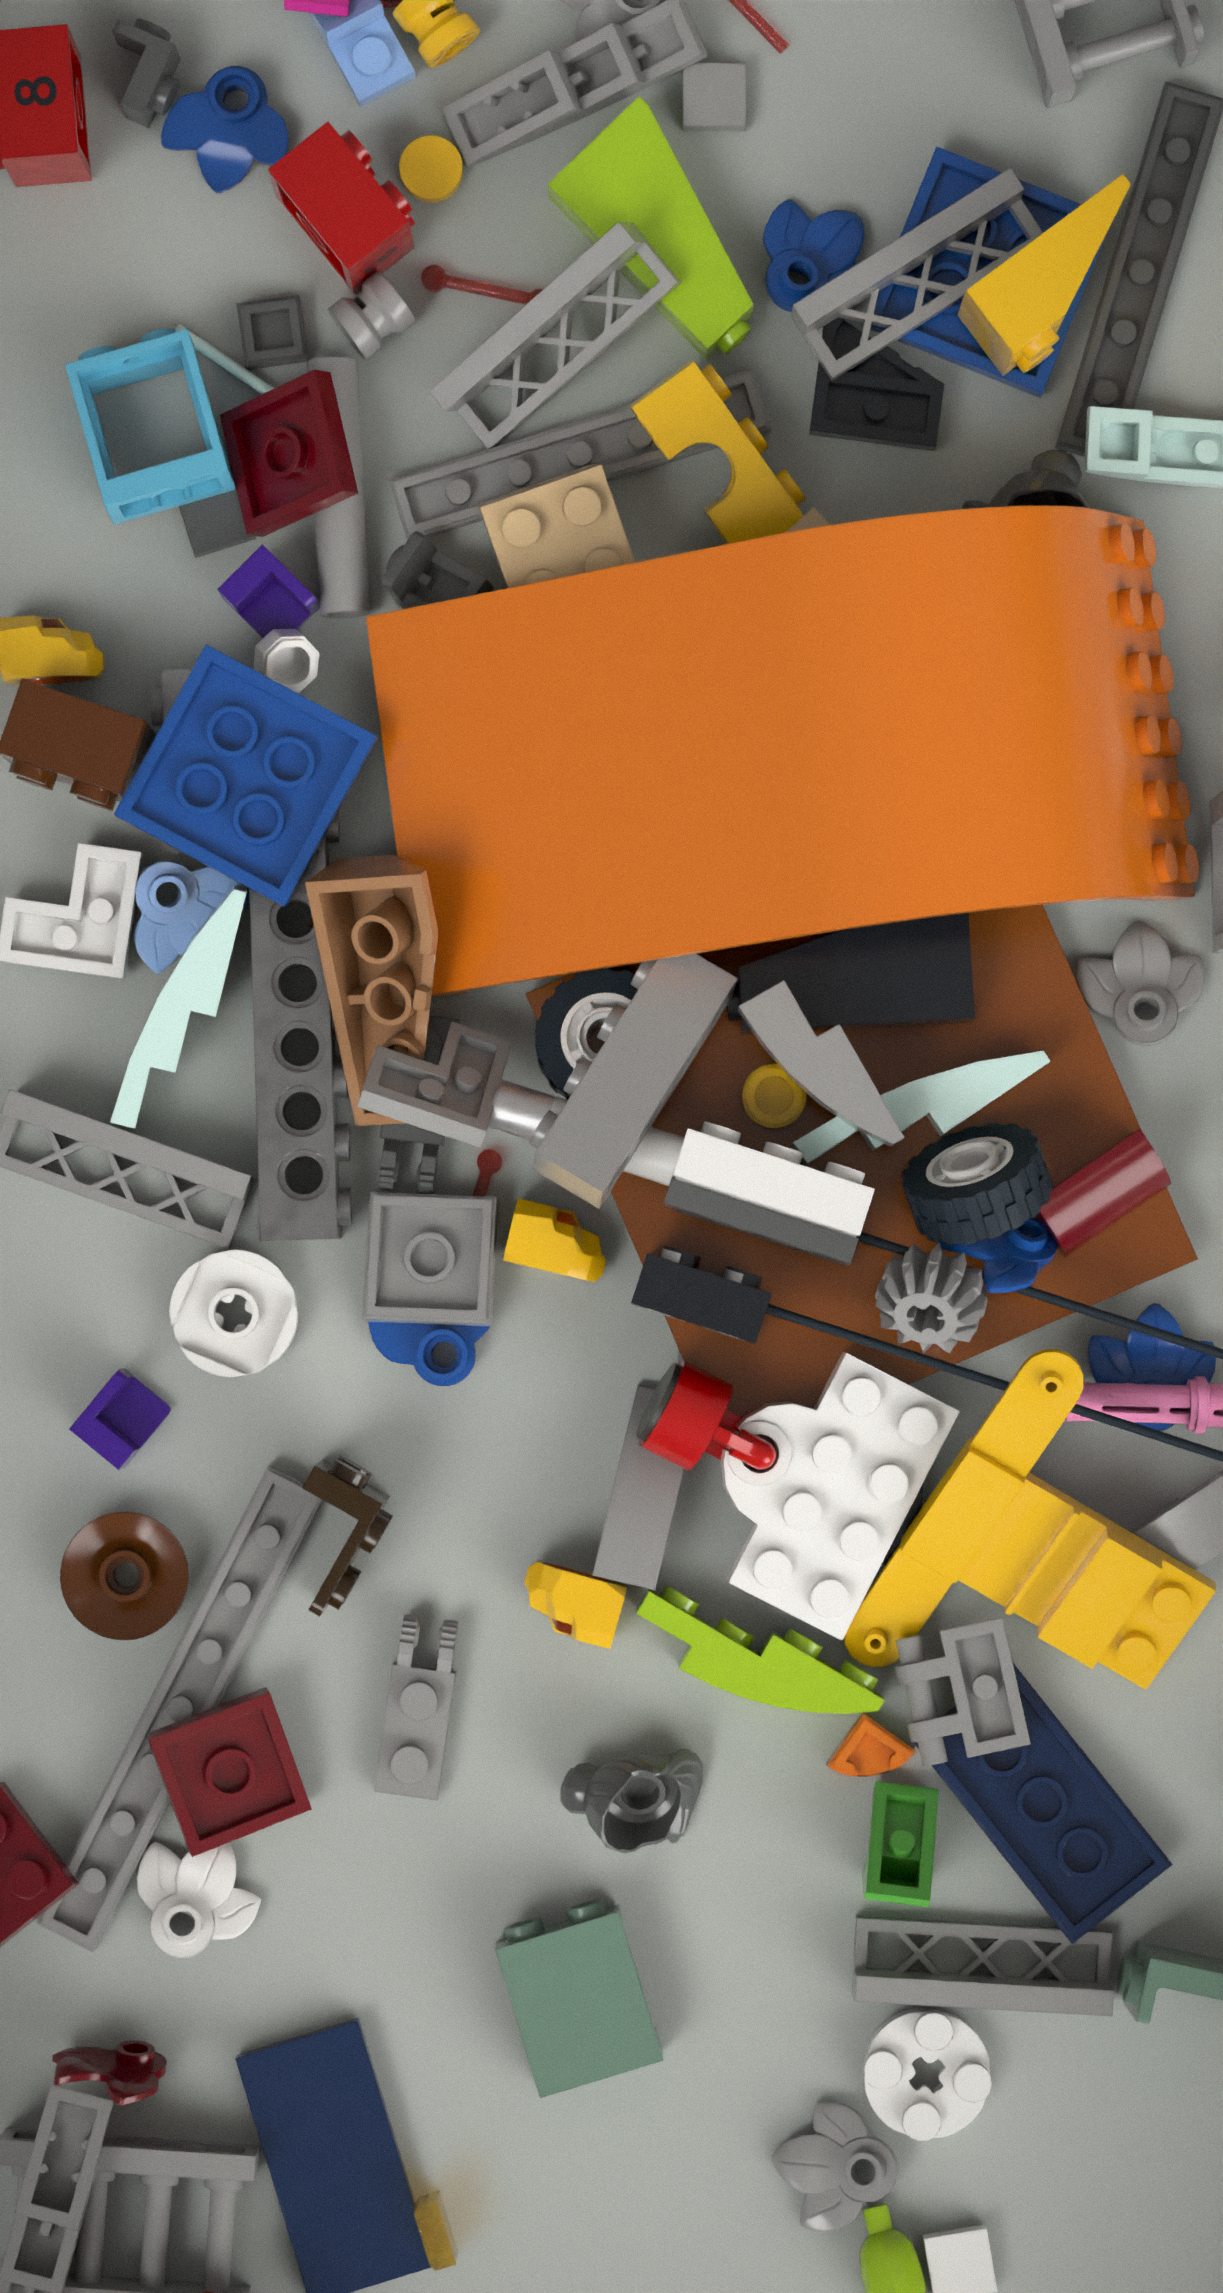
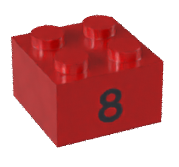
(42, 107)
(342, 206)

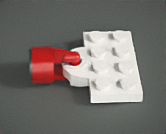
(814, 1480)

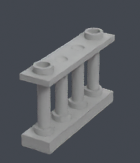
(1062, 63)
(159, 2166)

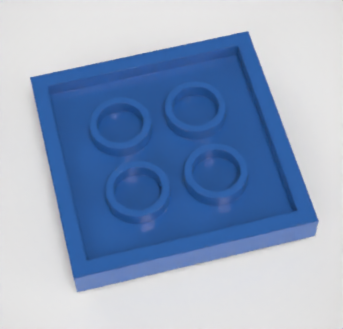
(945, 335)
(245, 776)

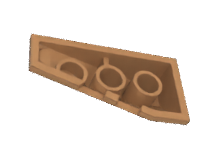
(376, 959)

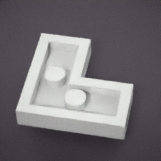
(88, 934)

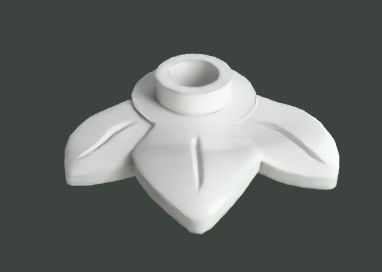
(198, 1888)

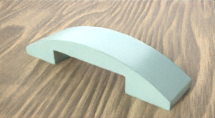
(1154, 448)

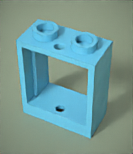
(163, 484)

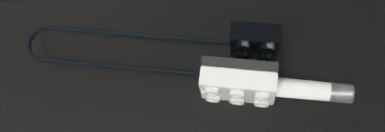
(786, 1205)

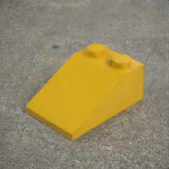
(1028, 295)

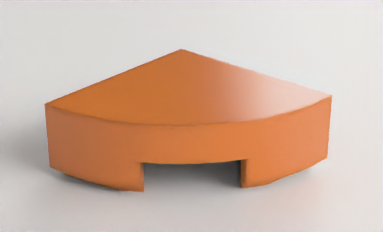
(869, 1750)

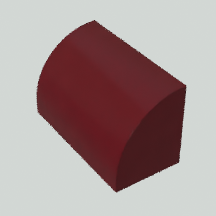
(1103, 1192)

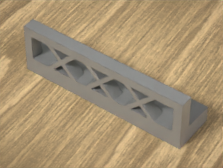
(901, 257)
(543, 314)
(132, 1147)
(981, 1990)

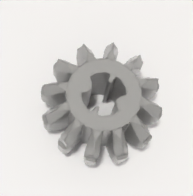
(931, 1298)

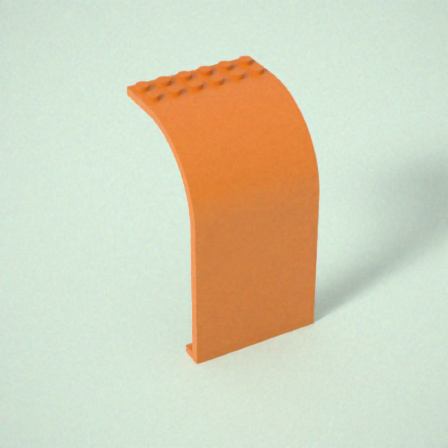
(785, 740)

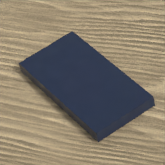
(1055, 1820)
(333, 2159)

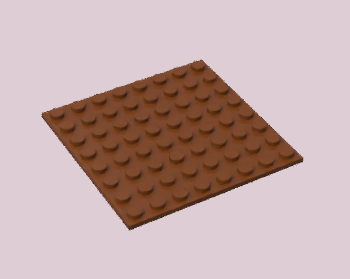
(1072, 1105)

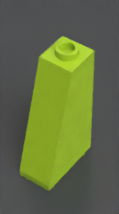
(638, 180)

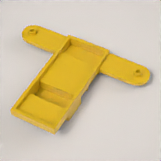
(1032, 1548)

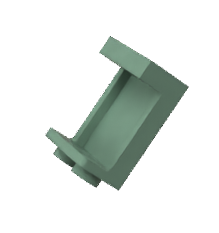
(1167, 1968)
(577, 1998)

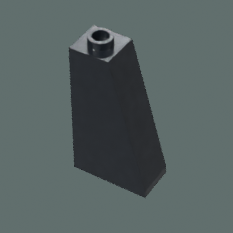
(872, 976)

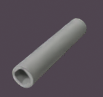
(342, 526)

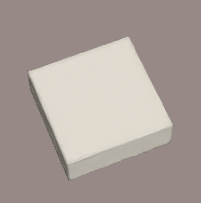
(960, 2261)

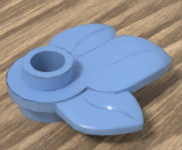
(168, 929)

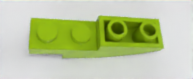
(780, 1675)

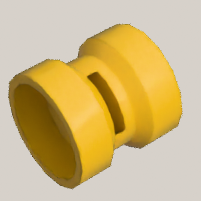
(437, 27)

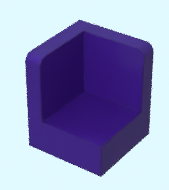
(268, 594)
(121, 1418)

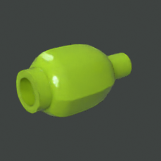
(888, 2257)

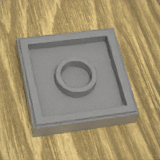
(430, 1259)

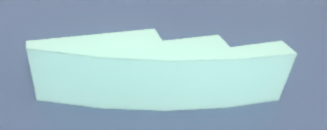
(192, 986)
(942, 1098)

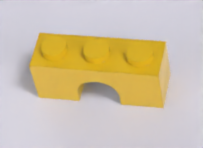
(691, 410)

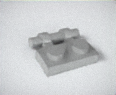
(982, 1688)

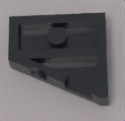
(877, 399)

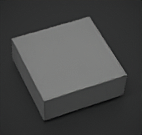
(714, 97)

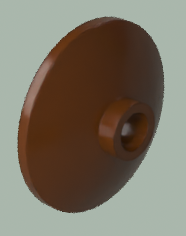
(91, 1582)

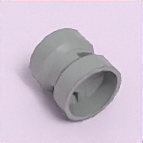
(371, 315)

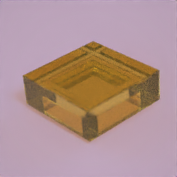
(435, 2231)

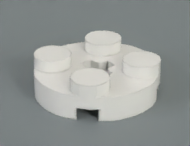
(201, 1330)
(925, 2111)

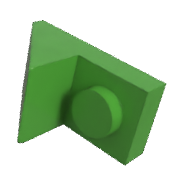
(901, 1844)

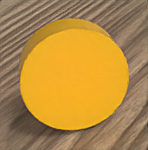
(431, 169)
(772, 1097)

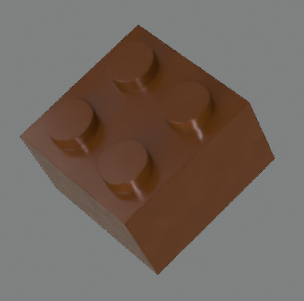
(75, 743)

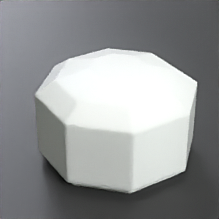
(287, 658)

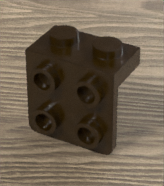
(347, 1488)

